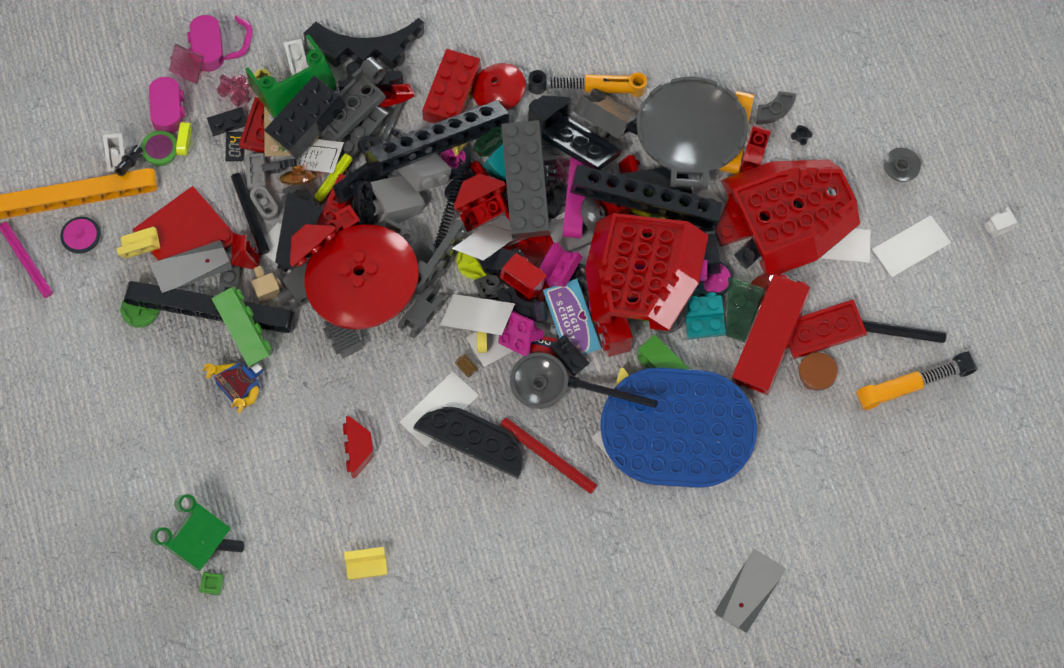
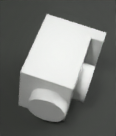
(1001, 223)

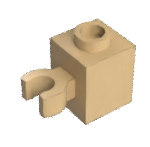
(265, 286)

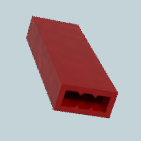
(771, 334)

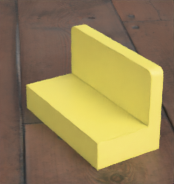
(139, 243)
(365, 563)

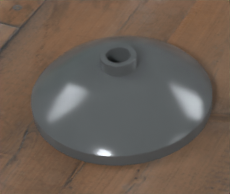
(539, 369)

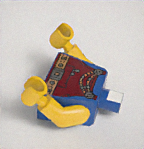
(236, 382)

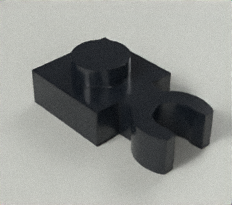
(274, 167)

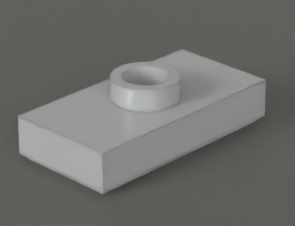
(254, 170)

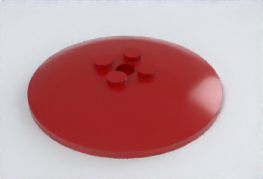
(364, 299)

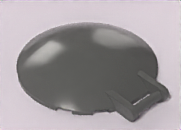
(692, 128)

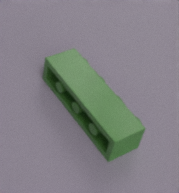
(242, 326)
(657, 355)

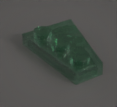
(742, 307)

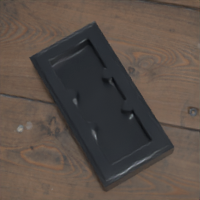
(556, 198)

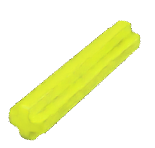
(328, 184)

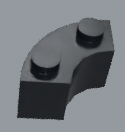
(523, 305)

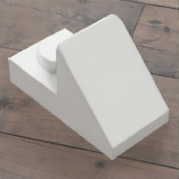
(114, 149)

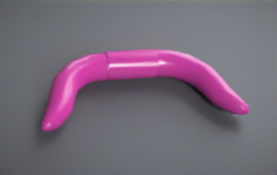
(247, 40)

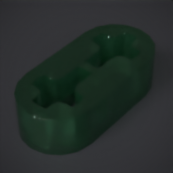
(489, 141)

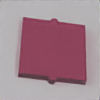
(186, 63)

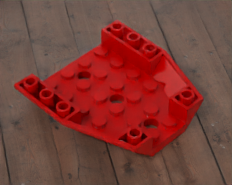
(794, 234)
(670, 276)

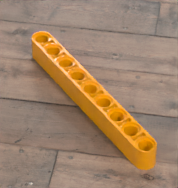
(77, 193)

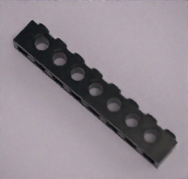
(436, 138)
(638, 201)

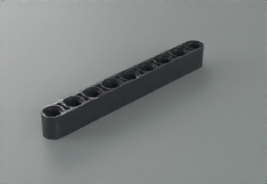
(202, 306)

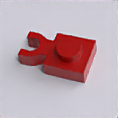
(344, 218)

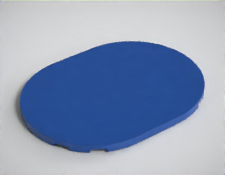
(692, 437)

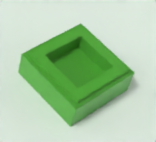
(211, 583)

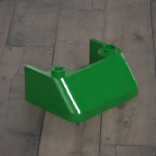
(277, 95)

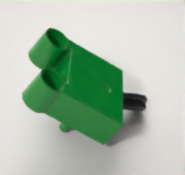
(197, 535)

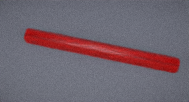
(549, 456)

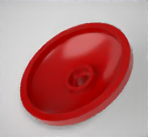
(508, 89)

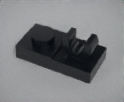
(569, 355)

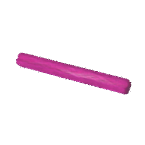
(25, 260)

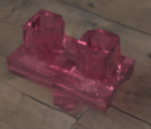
(236, 86)

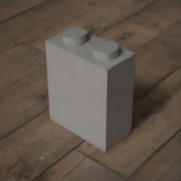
(426, 173)

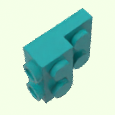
(705, 317)

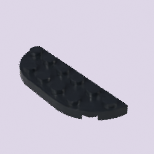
(473, 437)

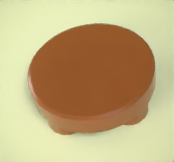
(818, 371)

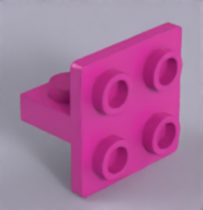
(559, 265)
(519, 334)

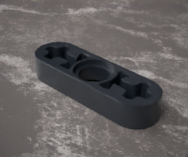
(358, 199)

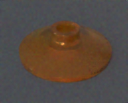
(298, 176)

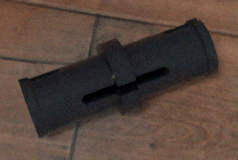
(128, 160)

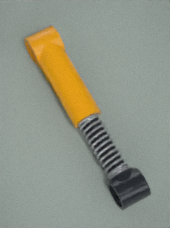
(606, 83)
(873, 395)

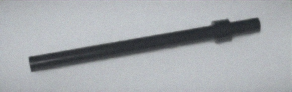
(575, 382)

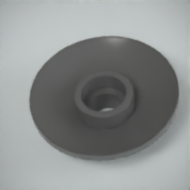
(905, 158)
(592, 212)

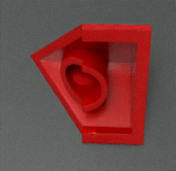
(243, 254)

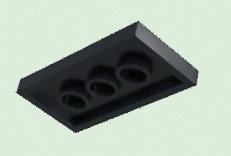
(580, 143)

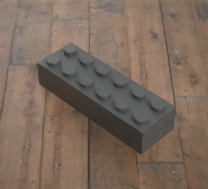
(525, 179)

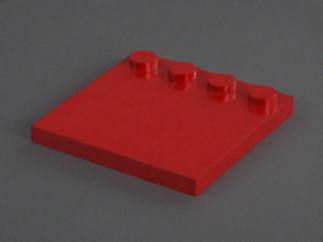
(186, 225)

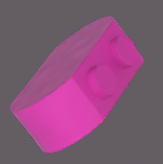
(207, 41)
(166, 104)

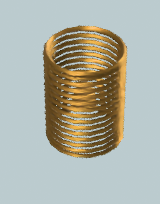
(465, 362)

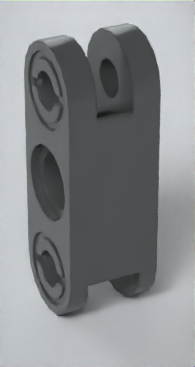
(423, 311)

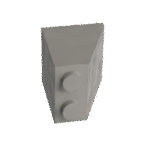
(394, 200)

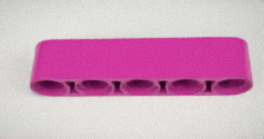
(573, 219)

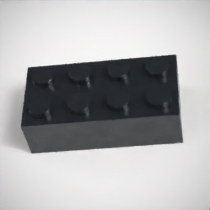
(305, 117)

